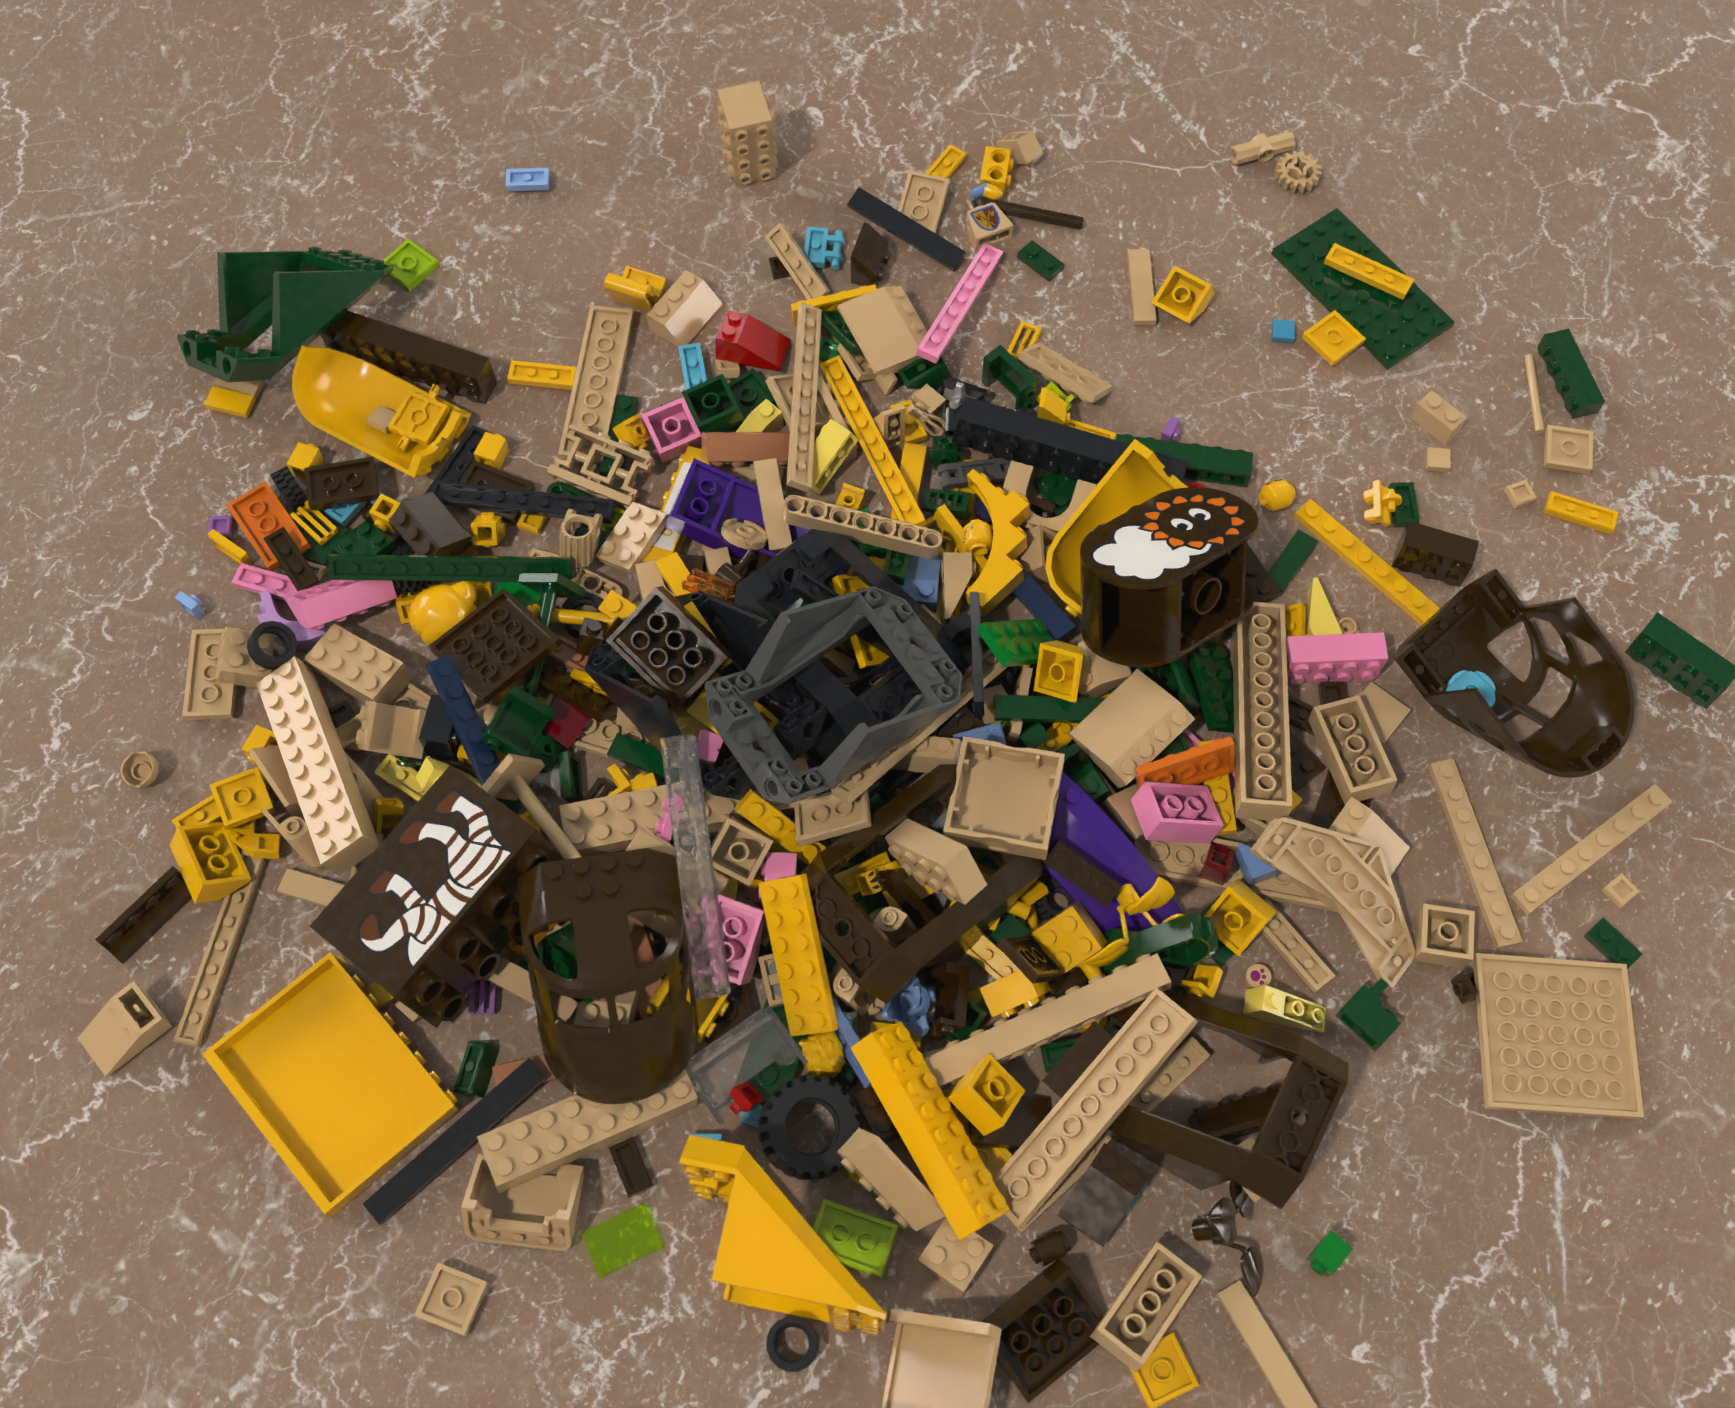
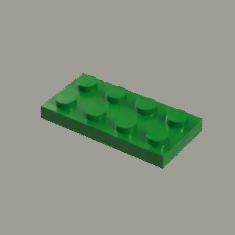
(1015, 641)

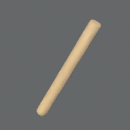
(1534, 394)

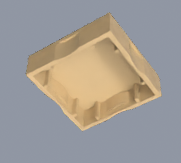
(1004, 798)

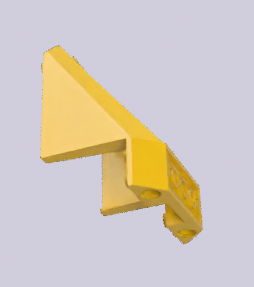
(769, 1249)

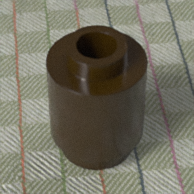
(1049, 1247)

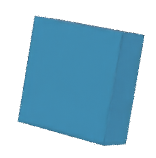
(1283, 331)

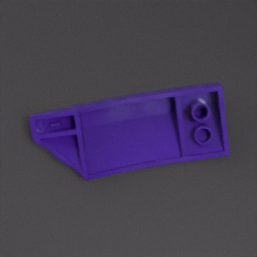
(710, 499)
(1098, 838)

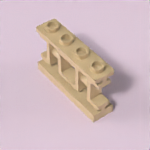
(594, 483)

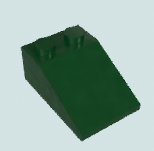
(1181, 685)

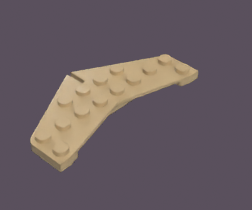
(1358, 887)

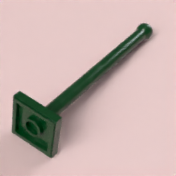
(550, 586)

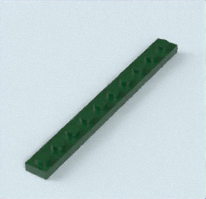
(442, 567)

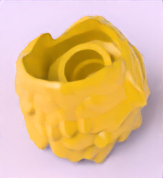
(823, 1054)

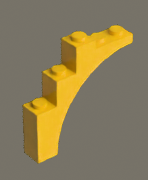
(1002, 570)

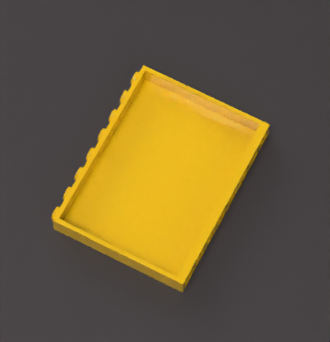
(331, 1083)

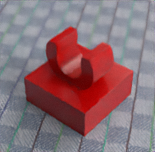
(745, 1098)

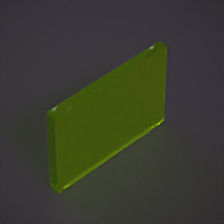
(622, 1240)

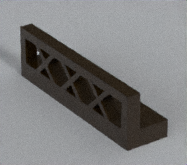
(145, 916)

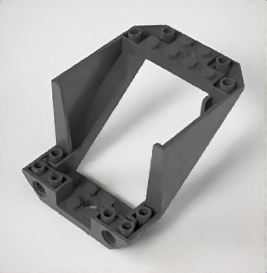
(796, 642)

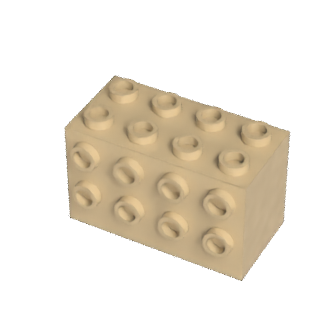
(747, 133)

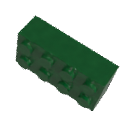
(1682, 661)

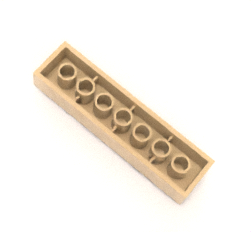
(574, 1130)

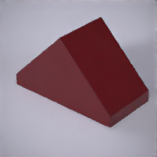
(1217, 863)

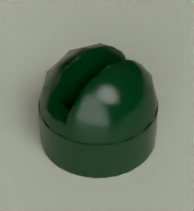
(847, 1077)

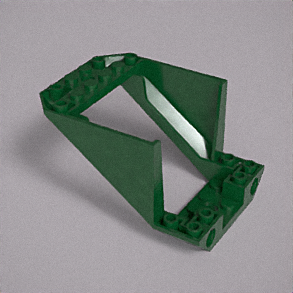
(285, 289)

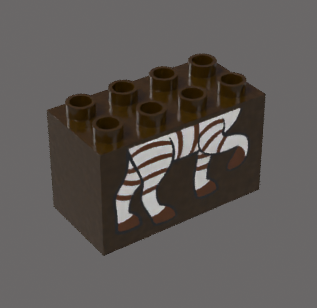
(437, 897)

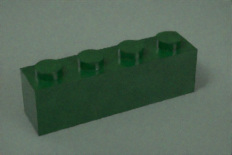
(1570, 373)

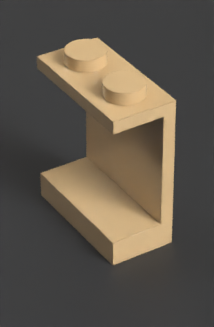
(390, 729)

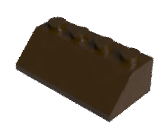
(1236, 1118)

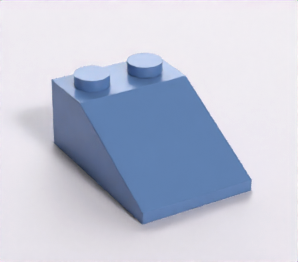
(923, 580)

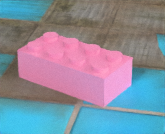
(1335, 657)

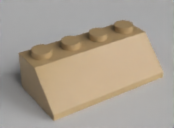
(890, 1180)

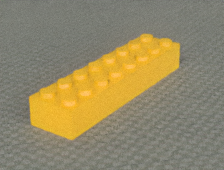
(930, 1129)

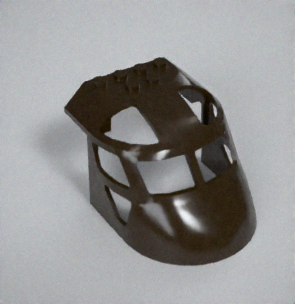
(1588, 725)
(596, 896)

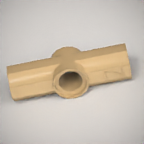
(1262, 147)

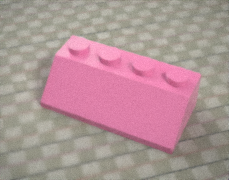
(338, 599)

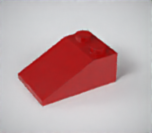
(750, 342)

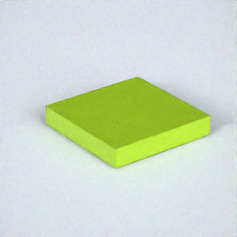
(410, 264)

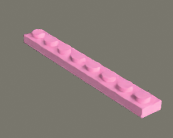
(959, 303)

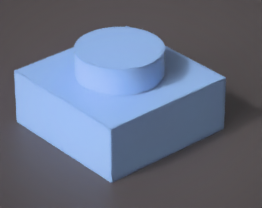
(190, 604)

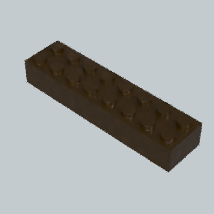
(413, 356)

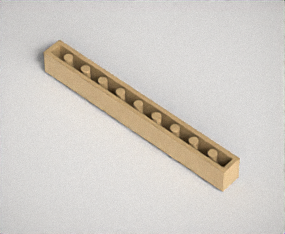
(1051, 1020)

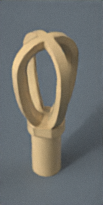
(922, 418)

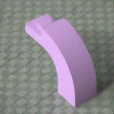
(305, 637)

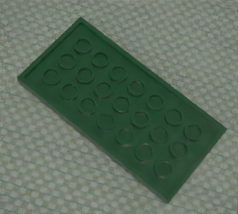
(1389, 324)

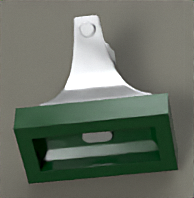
(564, 778)

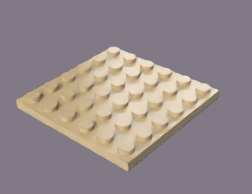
(1557, 1036)

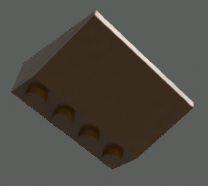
(669, 647)
(1045, 1329)

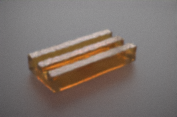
(710, 583)

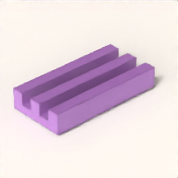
(472, 999)

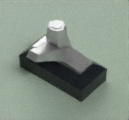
(956, 390)

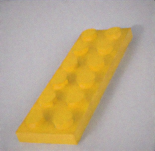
(798, 955)

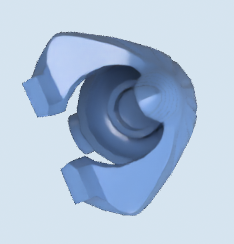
(911, 1007)

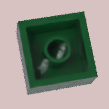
(713, 405)

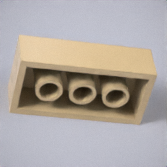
(358, 667)
(1352, 749)
(935, 861)
(1146, 1306)

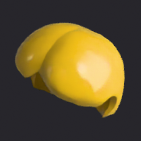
(440, 609)

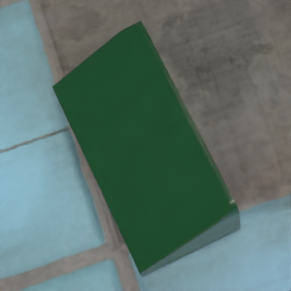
(476, 1069)

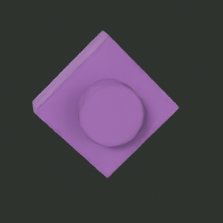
(1171, 430)

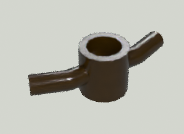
(734, 574)

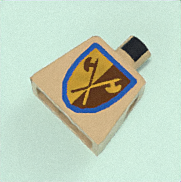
(987, 225)

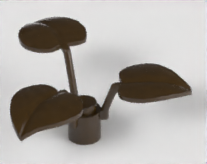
(1222, 1230)

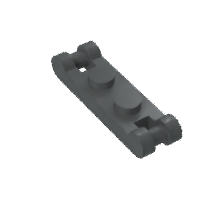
(989, 467)

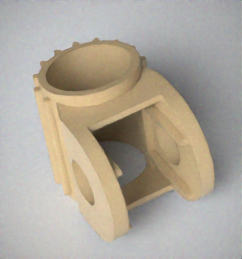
(580, 548)

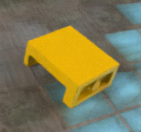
(707, 1008)

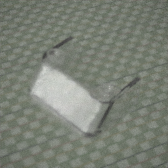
(739, 1057)

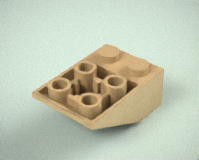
(123, 1028)

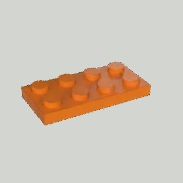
(260, 515)
(1191, 766)

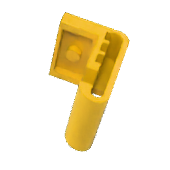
(635, 288)

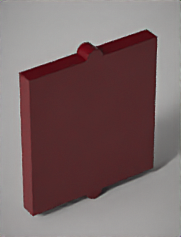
(566, 724)

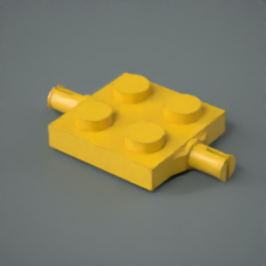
(418, 418)

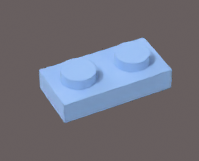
(527, 179)

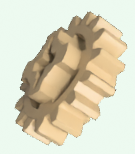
(1298, 171)

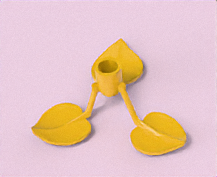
(1131, 903)

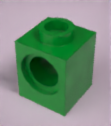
(1328, 1254)

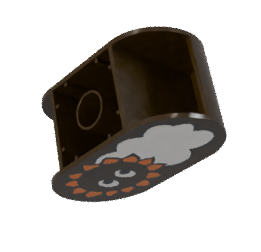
(1166, 576)

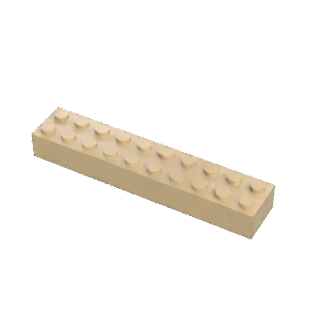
(1261, 714)
(317, 767)
(613, 821)

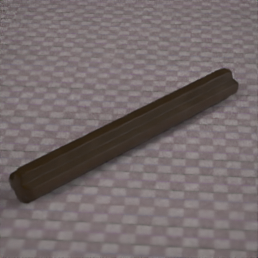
(1037, 214)

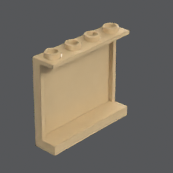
(940, 1362)

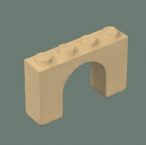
(1019, 479)
(650, 577)

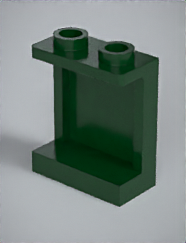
(1011, 374)
(517, 723)

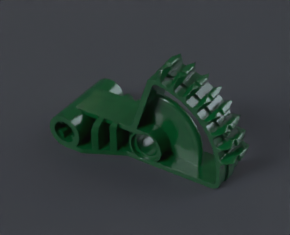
(1177, 942)

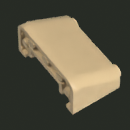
(896, 927)
(528, 1215)

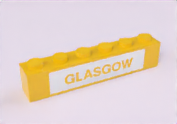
(668, 540)

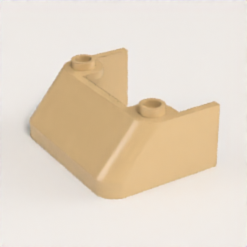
(296, 831)

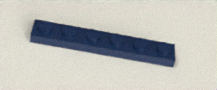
(463, 716)

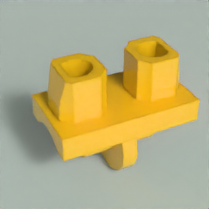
(1384, 503)

